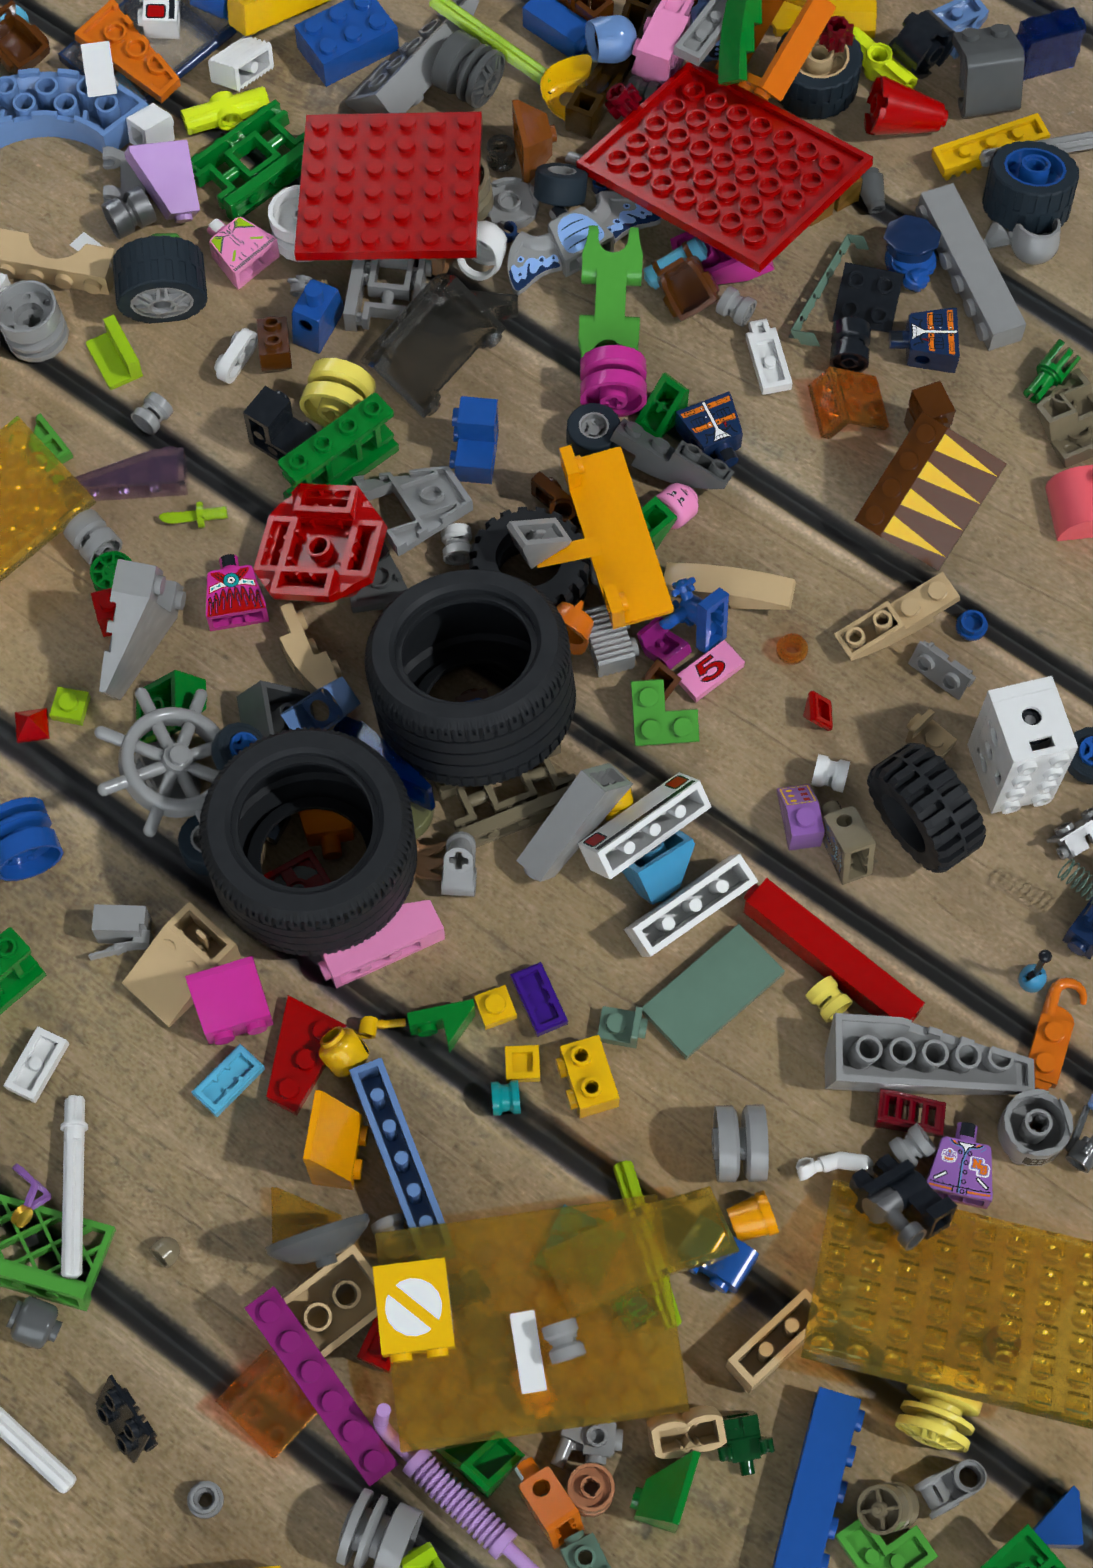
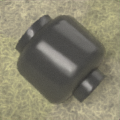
(34, 1322)

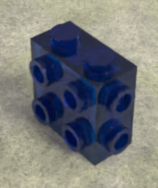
(1051, 41)

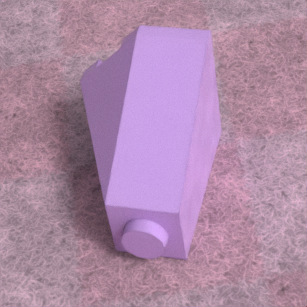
(167, 177)

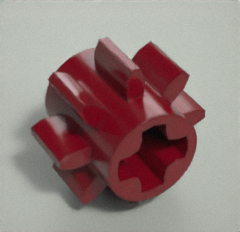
(837, 34)
(622, 100)

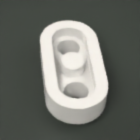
(240, 350)

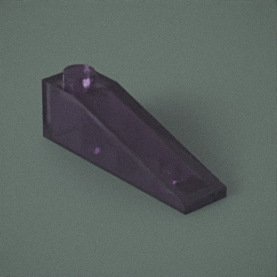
(141, 476)

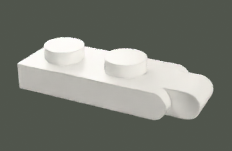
(768, 357)

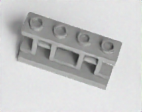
(366, 273)

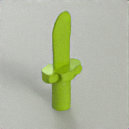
(199, 515)

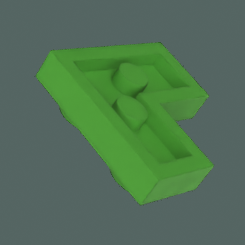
(655, 725)
(870, 1550)

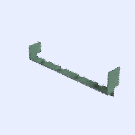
(809, 338)

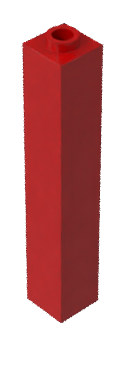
(829, 953)

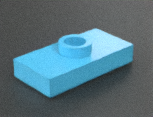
(228, 1080)

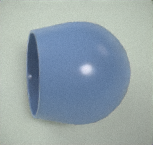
(615, 38)

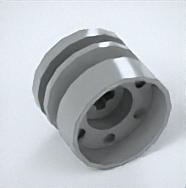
(32, 321)
(377, 1534)

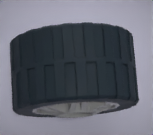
(159, 279)

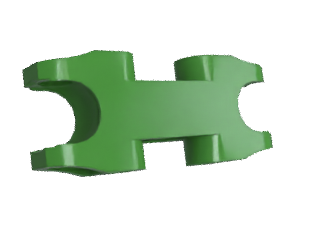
(611, 275)

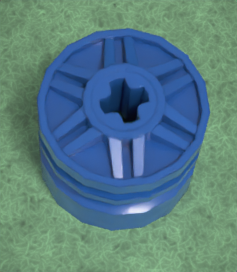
(26, 839)

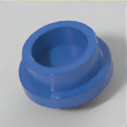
(971, 625)

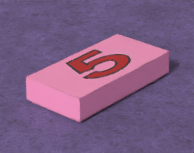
(710, 670)

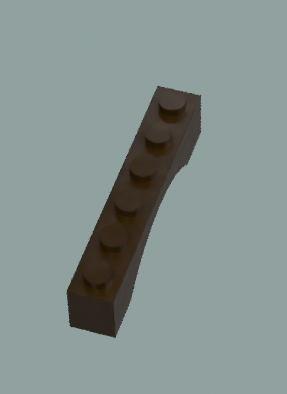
(588, 101)

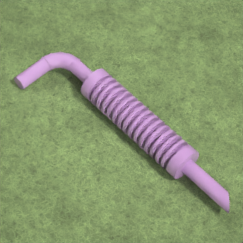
(453, 1496)

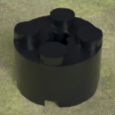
(922, 43)

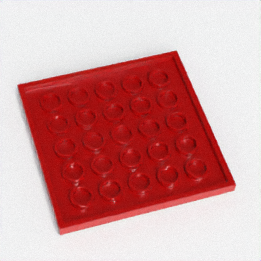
(389, 186)

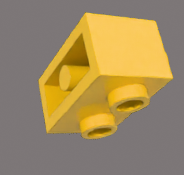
(588, 1077)

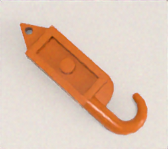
(1053, 1034)

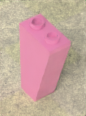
(409, 931)

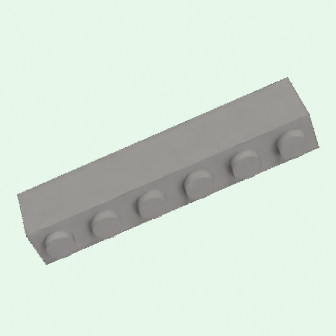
(972, 268)

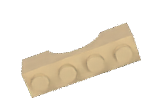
(86, 270)

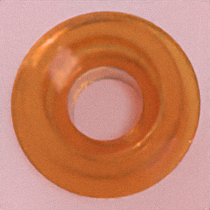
(795, 641)

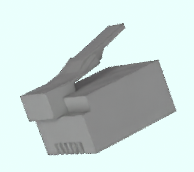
(123, 926)

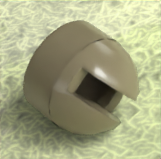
(165, 1251)

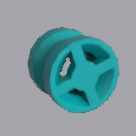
(505, 1097)

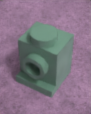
(578, 1543)

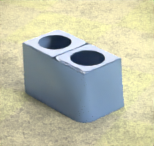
(342, 694)

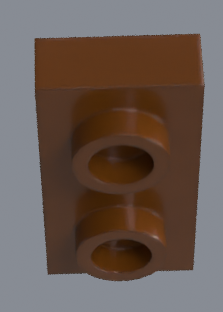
(274, 344)
(552, 496)

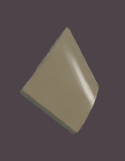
(1069, 419)

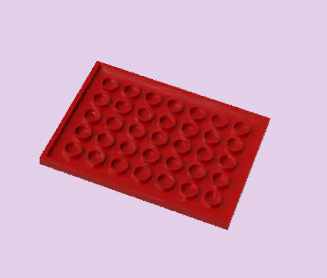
(725, 165)

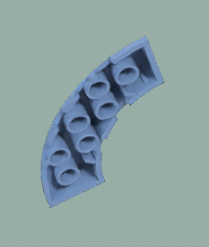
(59, 106)

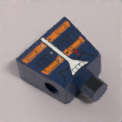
(929, 340)
(712, 427)

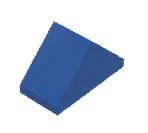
(1063, 1522)

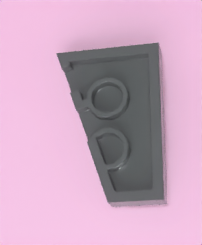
(386, 586)

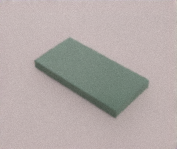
(712, 991)

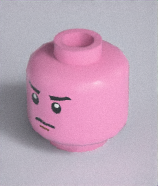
(681, 501)

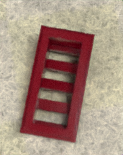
(898, 1098)

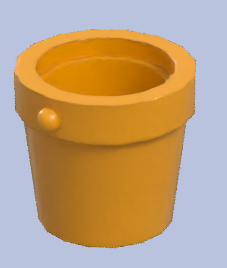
(753, 1217)

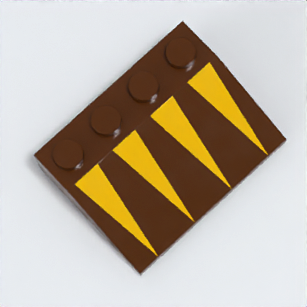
(930, 491)

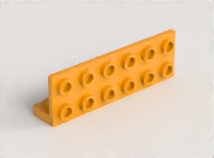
(610, 508)

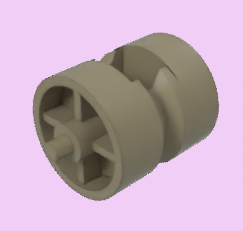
(887, 1508)

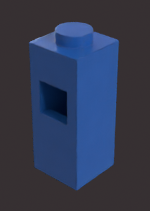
(556, 26)

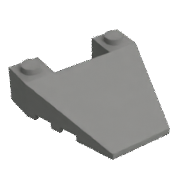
(141, 619)

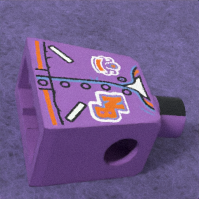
(962, 1168)

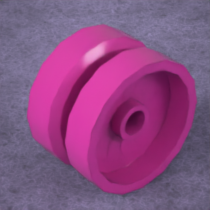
(614, 378)

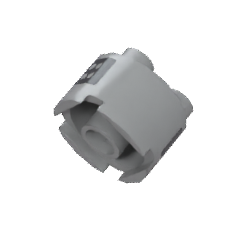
(1044, 1112)

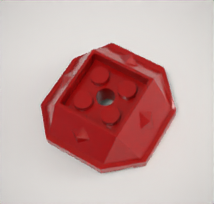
(320, 544)

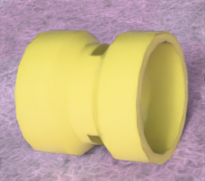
(828, 998)

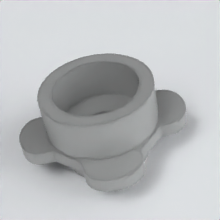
(298, 284)

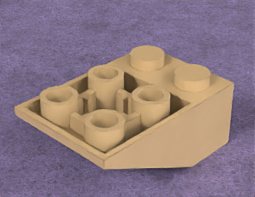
(181, 948)

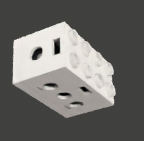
(1022, 745)

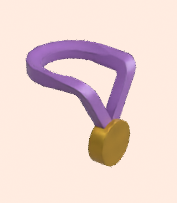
(24, 1213)

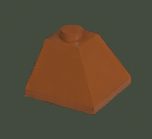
(532, 138)

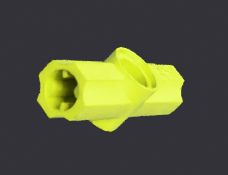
(879, 61)
(224, 110)

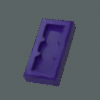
(539, 999)

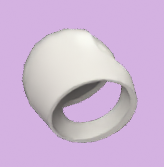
(490, 251)

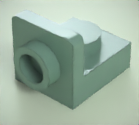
(622, 1026)

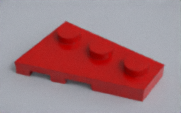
(297, 1055)

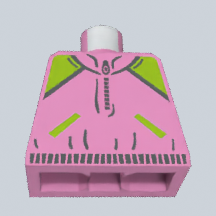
(241, 249)

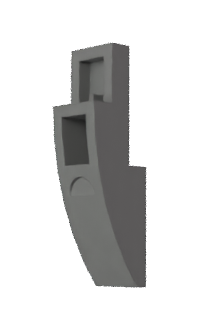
(680, 465)

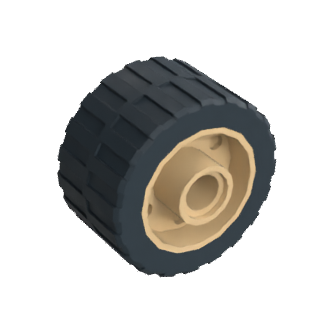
(824, 82)

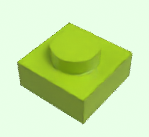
(70, 706)

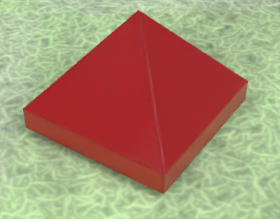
(819, 710)
(32, 725)

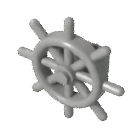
(165, 772)

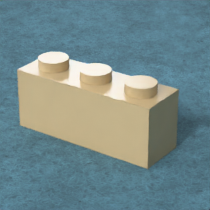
(771, 1344)

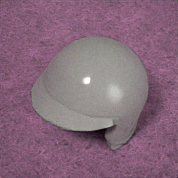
(1035, 248)

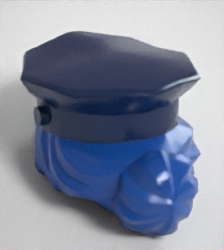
(911, 250)

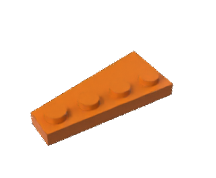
(130, 51)

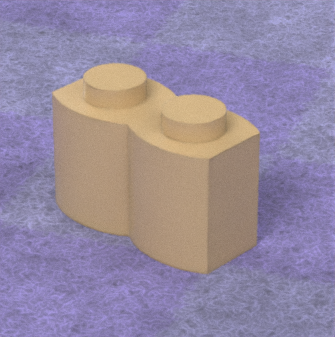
(677, 1434)

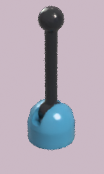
(1035, 973)

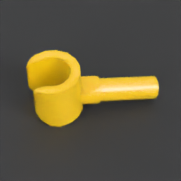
(369, 1025)

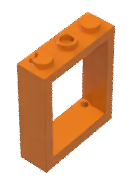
(793, 49)

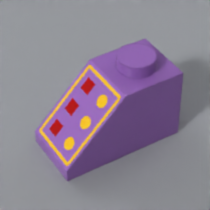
(801, 817)

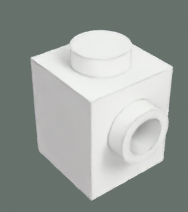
(150, 126)

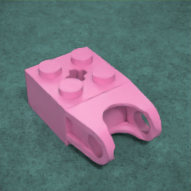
(661, 33)

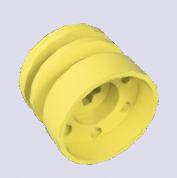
(938, 1419)

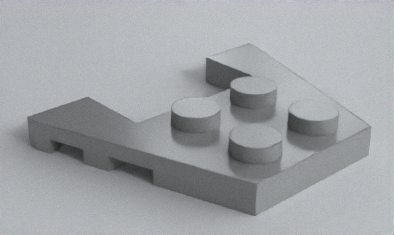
(430, 498)

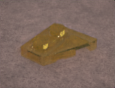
(296, 1215)

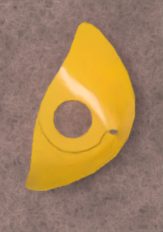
(564, 78)

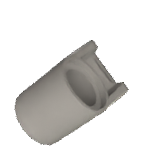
(459, 868)
(949, 1488)

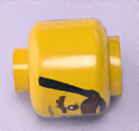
(343, 1050)

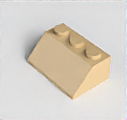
(335, 1300)

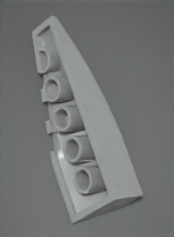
(404, 80)
(915, 1059)

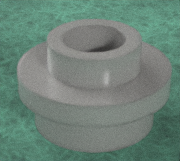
(195, 1494)

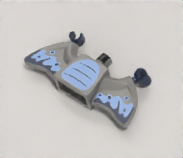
(567, 235)

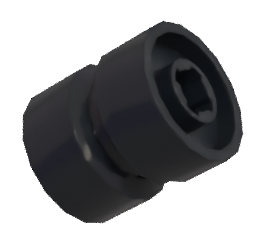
(850, 344)

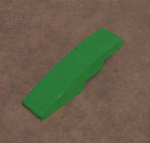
(737, 39)

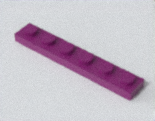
(321, 1386)

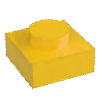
(495, 1007)
(522, 1063)

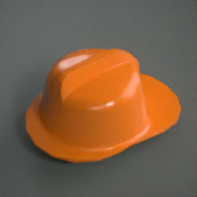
(578, 625)

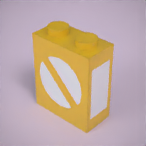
(414, 1309)

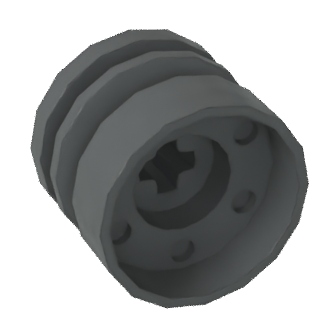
(468, 69)

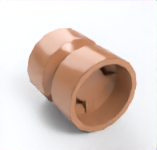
(591, 1489)

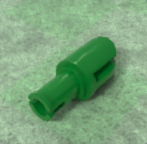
(1050, 372)

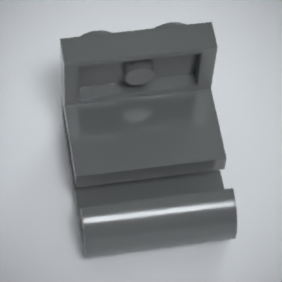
(989, 70)

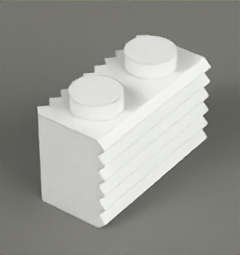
(241, 63)

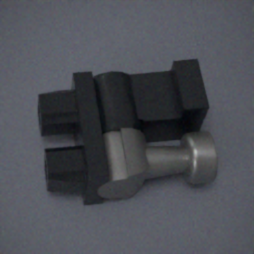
(900, 1197)

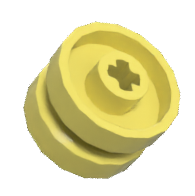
(334, 389)

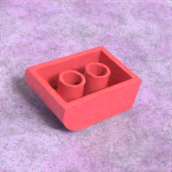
(1072, 503)

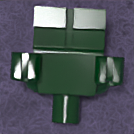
(744, 1441)

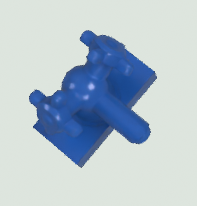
(708, 614)

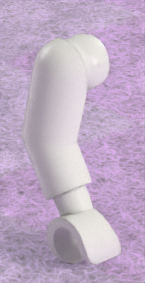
(808, 1167)

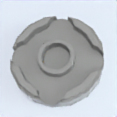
(520, 210)

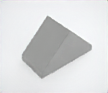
(538, 539)

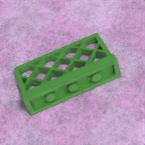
(49, 1283)

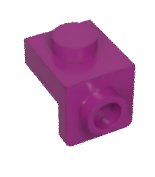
(662, 644)

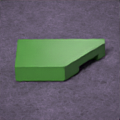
(51, 439)

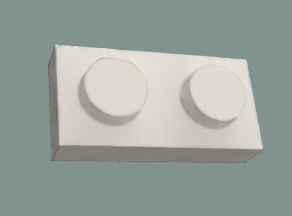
(36, 1064)

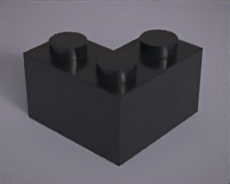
(272, 424)

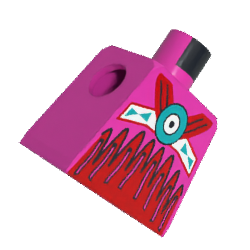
(234, 596)

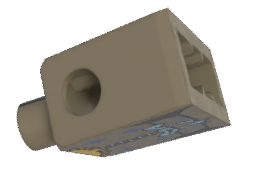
(847, 842)

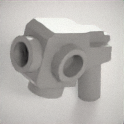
(595, 1442)

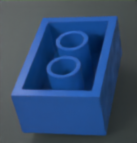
(346, 38)

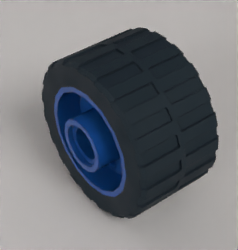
(1030, 186)

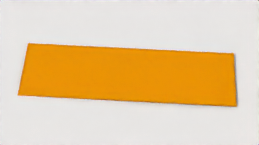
(575, 551)

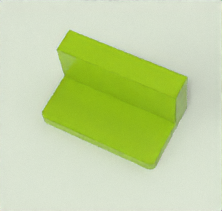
(114, 355)

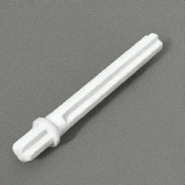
(73, 1186)
(35, 1453)

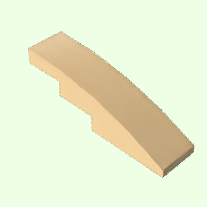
(745, 587)

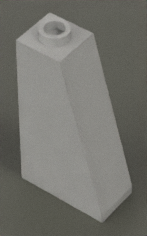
(573, 819)

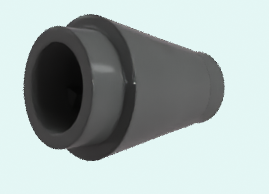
(873, 190)

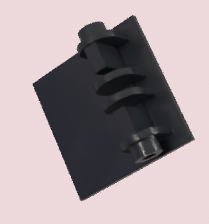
(869, 295)
(117, 1410)

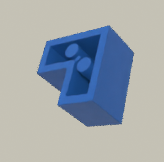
(477, 438)

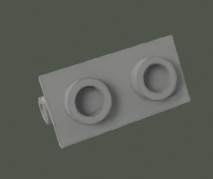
(935, 666)
(1072, 836)

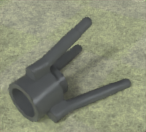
(1080, 1151)

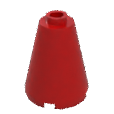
(902, 110)

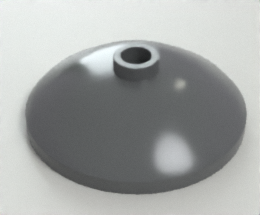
(320, 1243)

